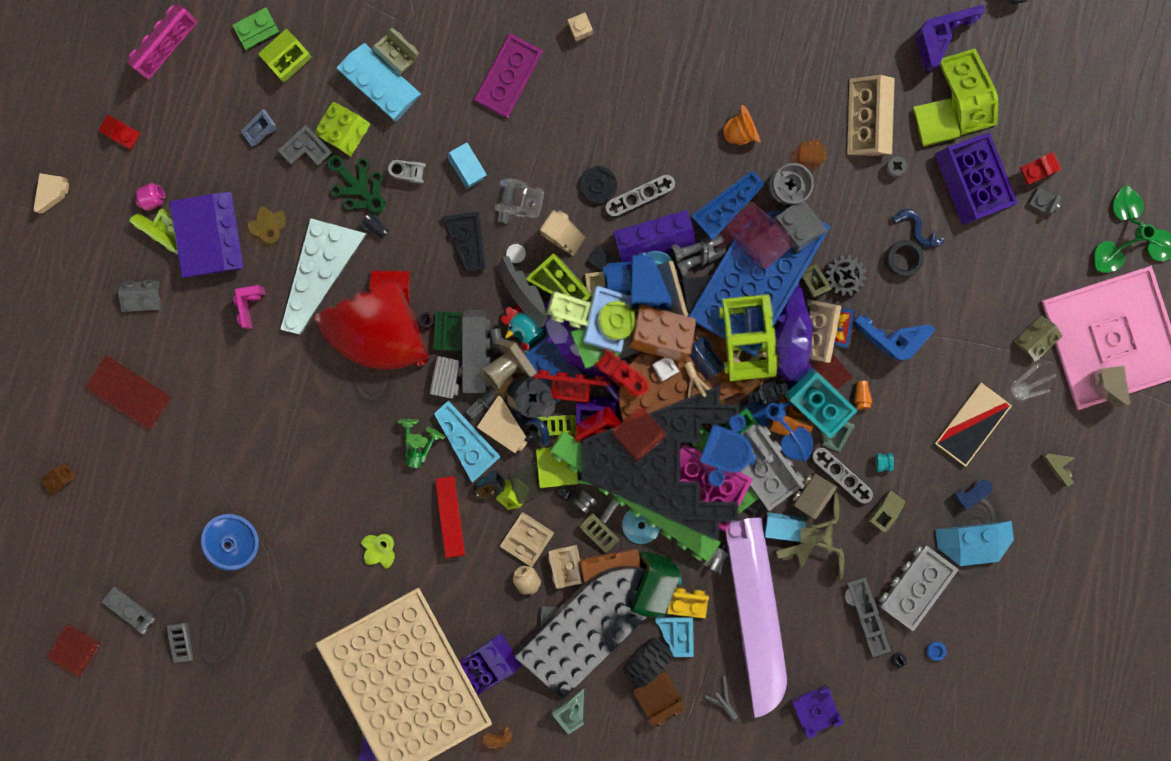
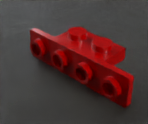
(571, 388)

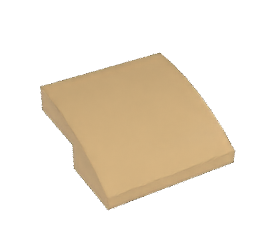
(527, 539)

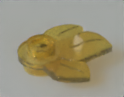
(268, 221)

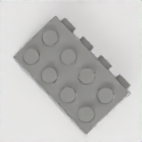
(774, 480)
(917, 586)

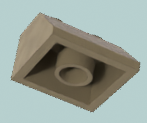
(1111, 385)
(813, 495)

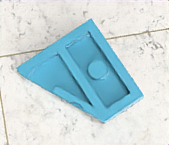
(678, 634)

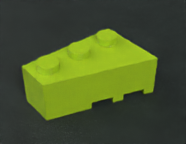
(556, 277)

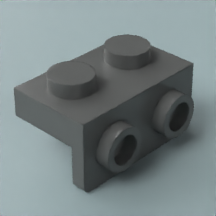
(139, 295)

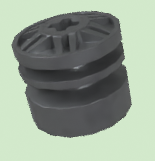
(798, 176)

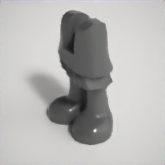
(706, 256)

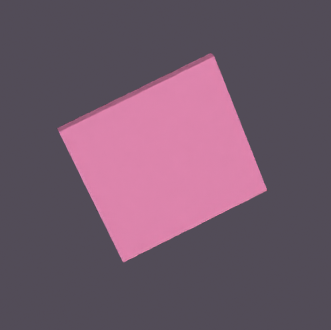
(1109, 327)

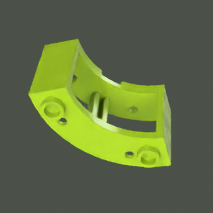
(757, 368)

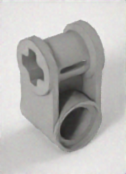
(409, 171)

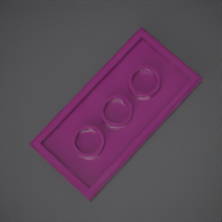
(508, 75)

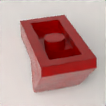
(119, 132)

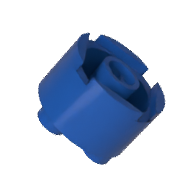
(618, 277)

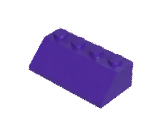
(655, 236)

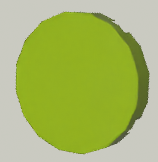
(616, 320)

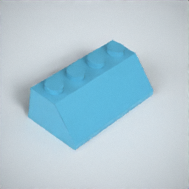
(378, 81)

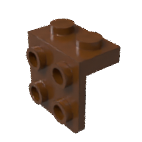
(659, 699)

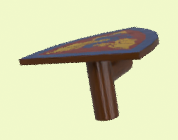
(845, 328)

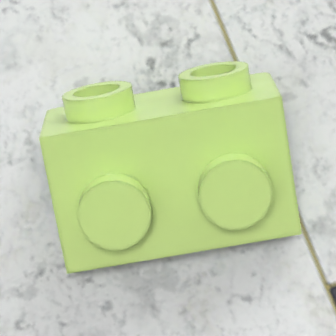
(568, 308)

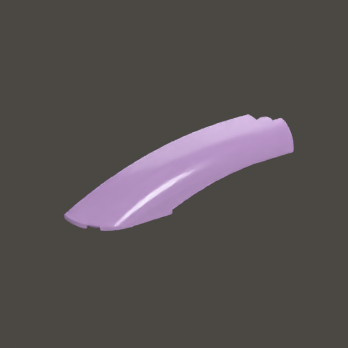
(757, 614)

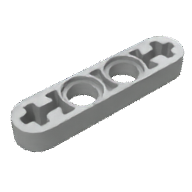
(641, 198)
(840, 477)

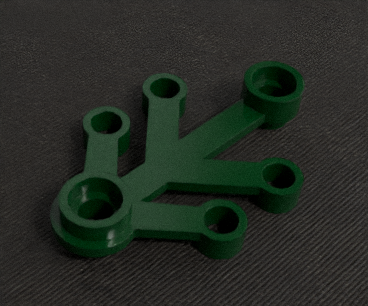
(359, 187)

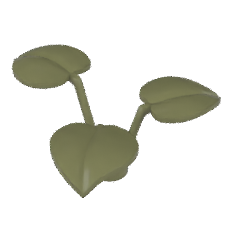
(812, 535)

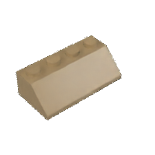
(870, 115)

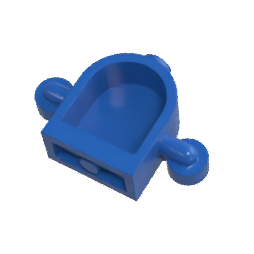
(727, 450)

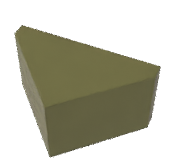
(815, 281)

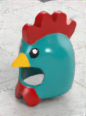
(521, 327)

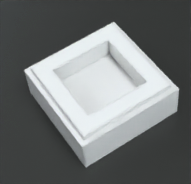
(665, 368)

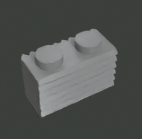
(446, 377)

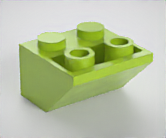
(285, 55)

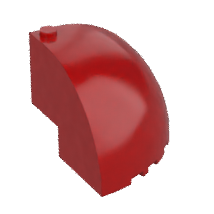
(375, 329)

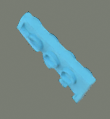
(468, 444)

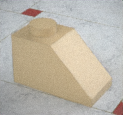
(49, 192)

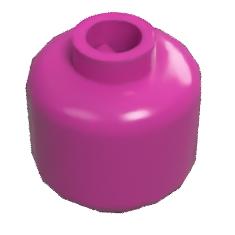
(150, 196)

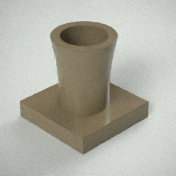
(510, 362)

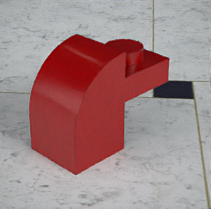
(1040, 168)

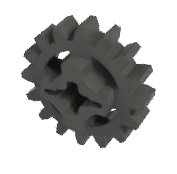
(856, 281)

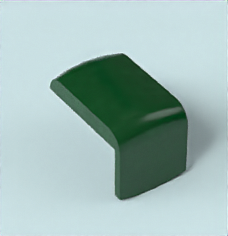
(656, 586)

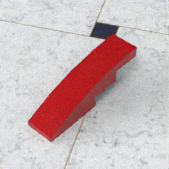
(450, 517)

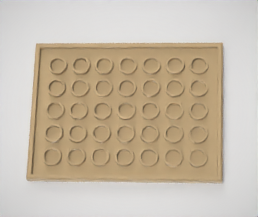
(404, 682)

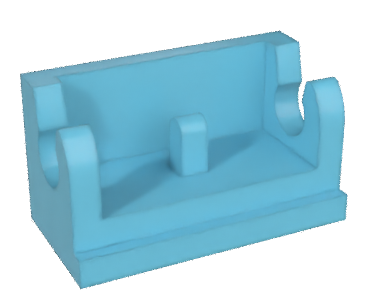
(466, 165)
(784, 526)

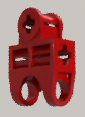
(613, 371)

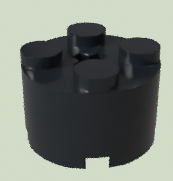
(531, 405)

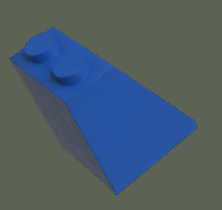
(648, 284)

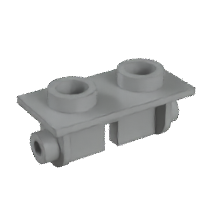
(759, 445)

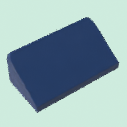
(706, 358)

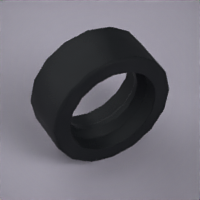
(907, 244)

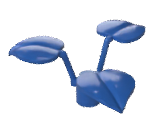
(795, 445)

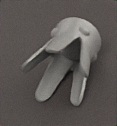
(718, 558)

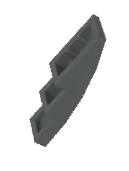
(525, 296)
(868, 617)

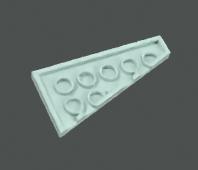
(320, 264)

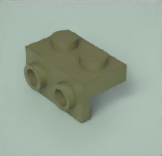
(396, 51)
(1039, 337)

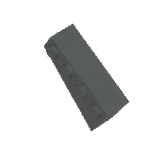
(475, 350)

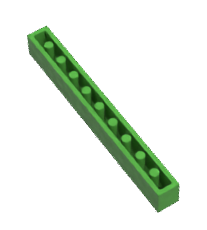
(702, 546)

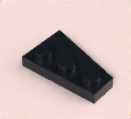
(468, 238)

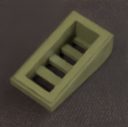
(588, 521)

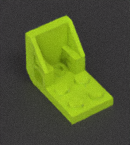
(972, 91)

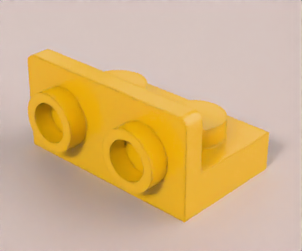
(688, 603)

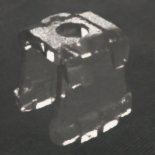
(529, 193)

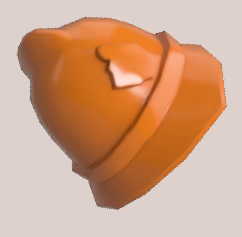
(741, 128)

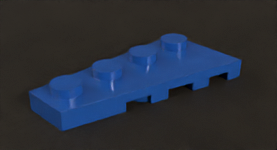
(723, 208)

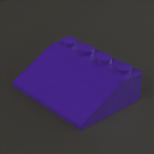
(975, 178)
(206, 234)

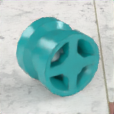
(884, 462)

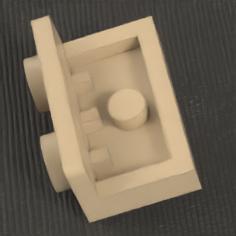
(566, 566)

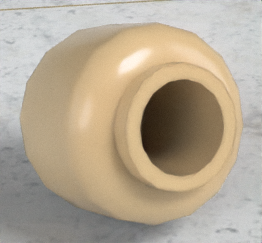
(526, 580)

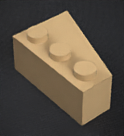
(562, 232)

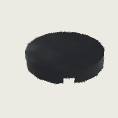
(598, 185)

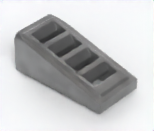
(186, 634)

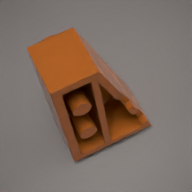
(593, 565)

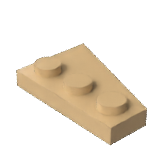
(825, 323)

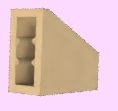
(502, 426)

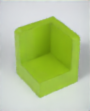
(508, 497)

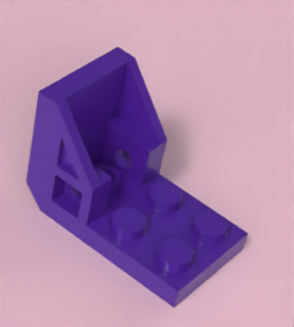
(933, 46)

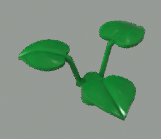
(1130, 205)

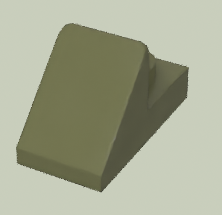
(1056, 464)
(801, 550)

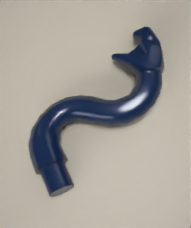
(908, 213)
(543, 430)

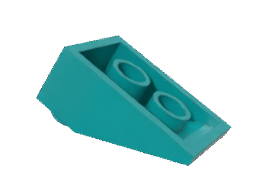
(821, 403)

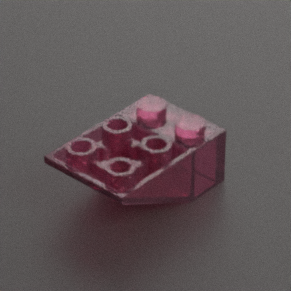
(759, 235)

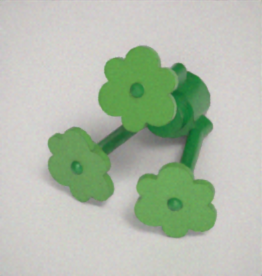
(416, 441)

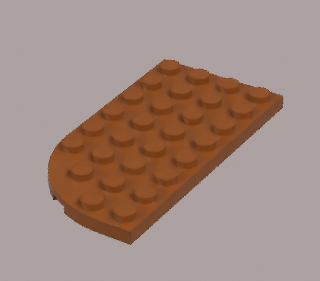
(676, 387)

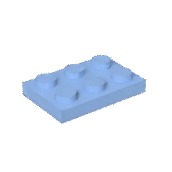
(593, 335)

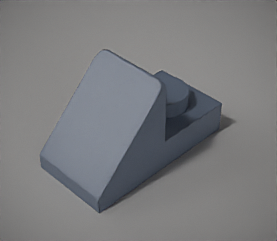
(258, 128)

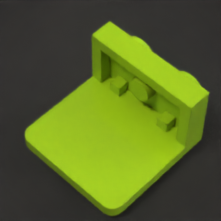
(342, 128)

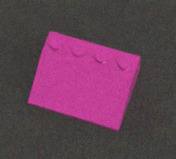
(162, 41)
(694, 470)

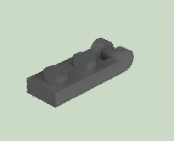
(128, 609)

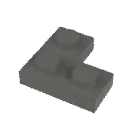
(305, 142)

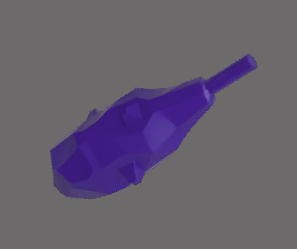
(561, 336)
(793, 338)

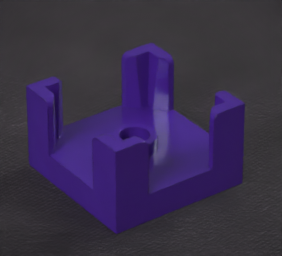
(816, 711)

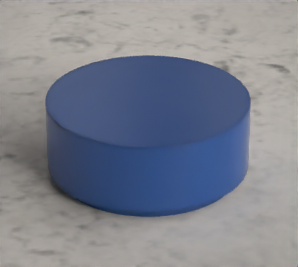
(936, 651)

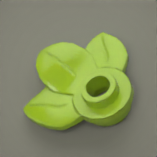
(377, 552)

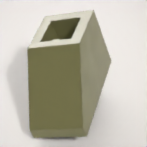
(886, 512)

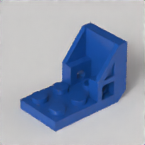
(909, 338)

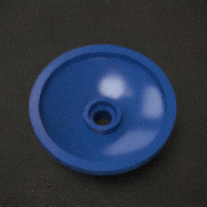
(233, 531)

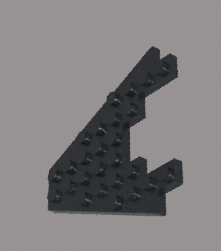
(656, 477)

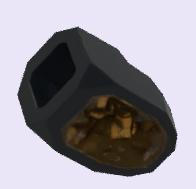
(489, 486)

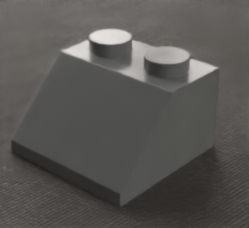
(801, 224)

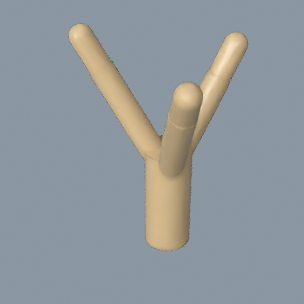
(694, 378)

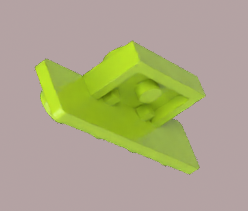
(159, 230)

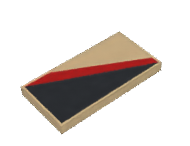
(973, 424)

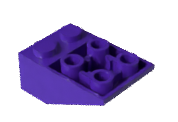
(490, 663)

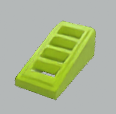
(572, 421)

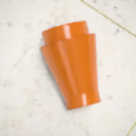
(862, 396)

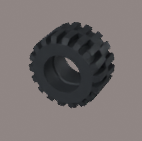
(647, 662)

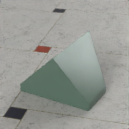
(839, 439)
(570, 712)

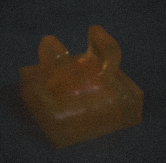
(748, 386)

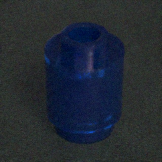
(752, 320)

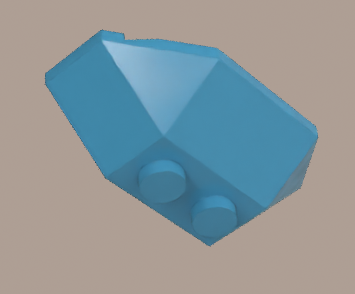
(975, 542)

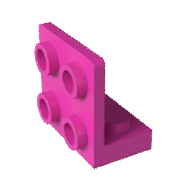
(240, 298)

